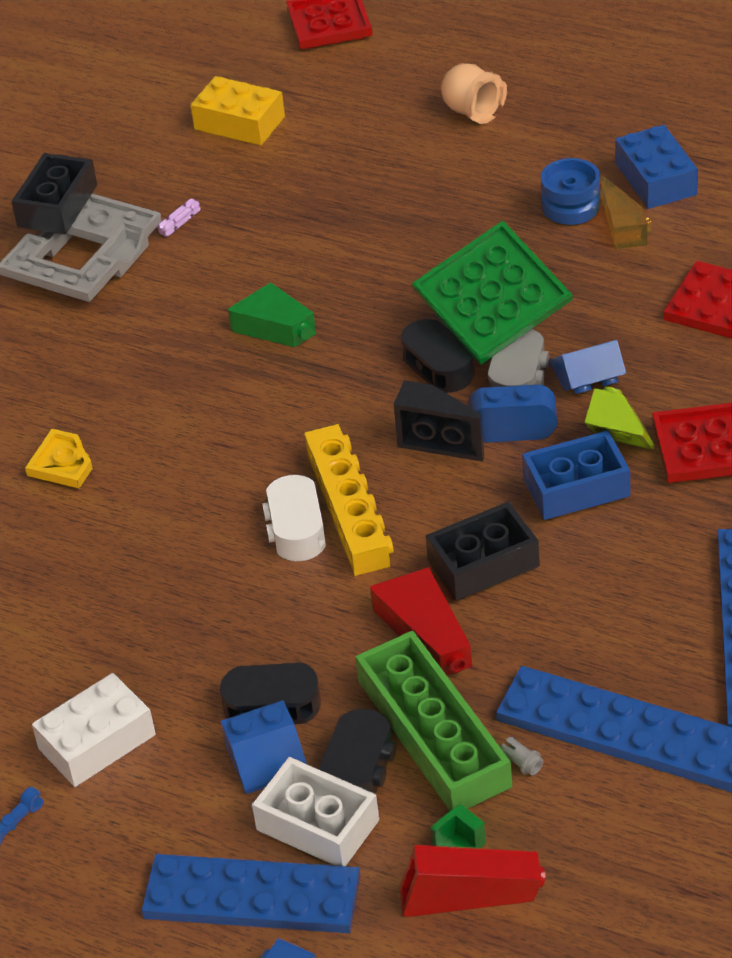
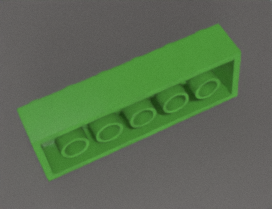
(434, 722)

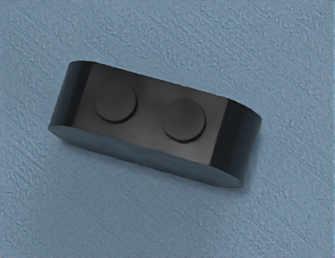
(437, 355)
(261, 685)
(360, 749)

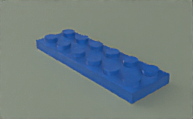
(252, 893)

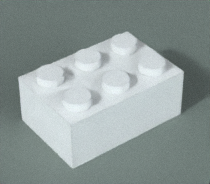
(93, 729)
(316, 812)

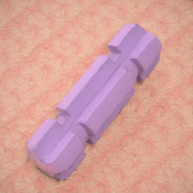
(178, 217)

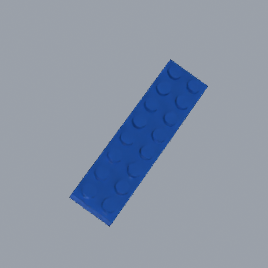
(620, 727)

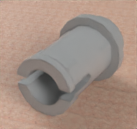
(528, 760)

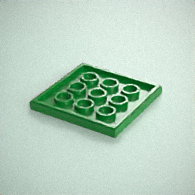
(492, 292)

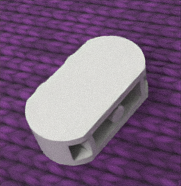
(294, 518)

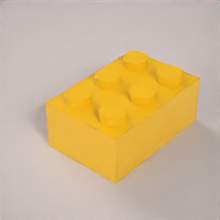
(238, 110)

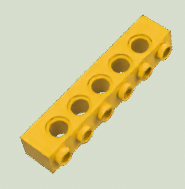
(348, 501)

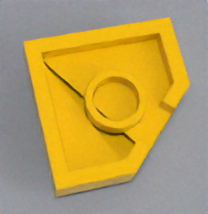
(60, 460)

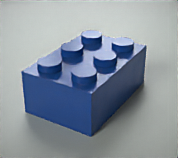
(656, 166)
(576, 475)

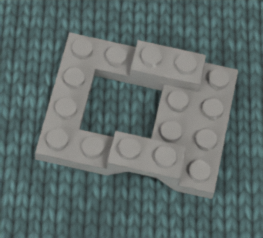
(113, 223)

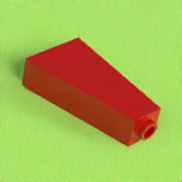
(419, 605)
(468, 878)

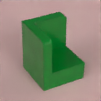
(459, 829)

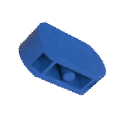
(515, 412)

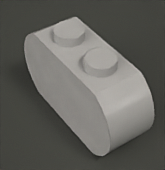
(520, 362)

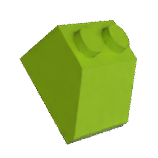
(613, 412)

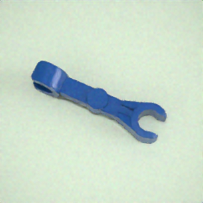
(28, 802)

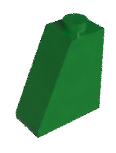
(272, 317)

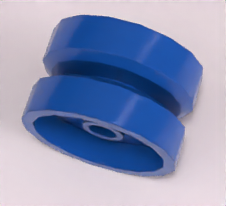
(570, 191)

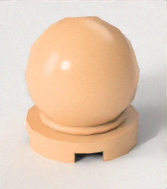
(473, 92)

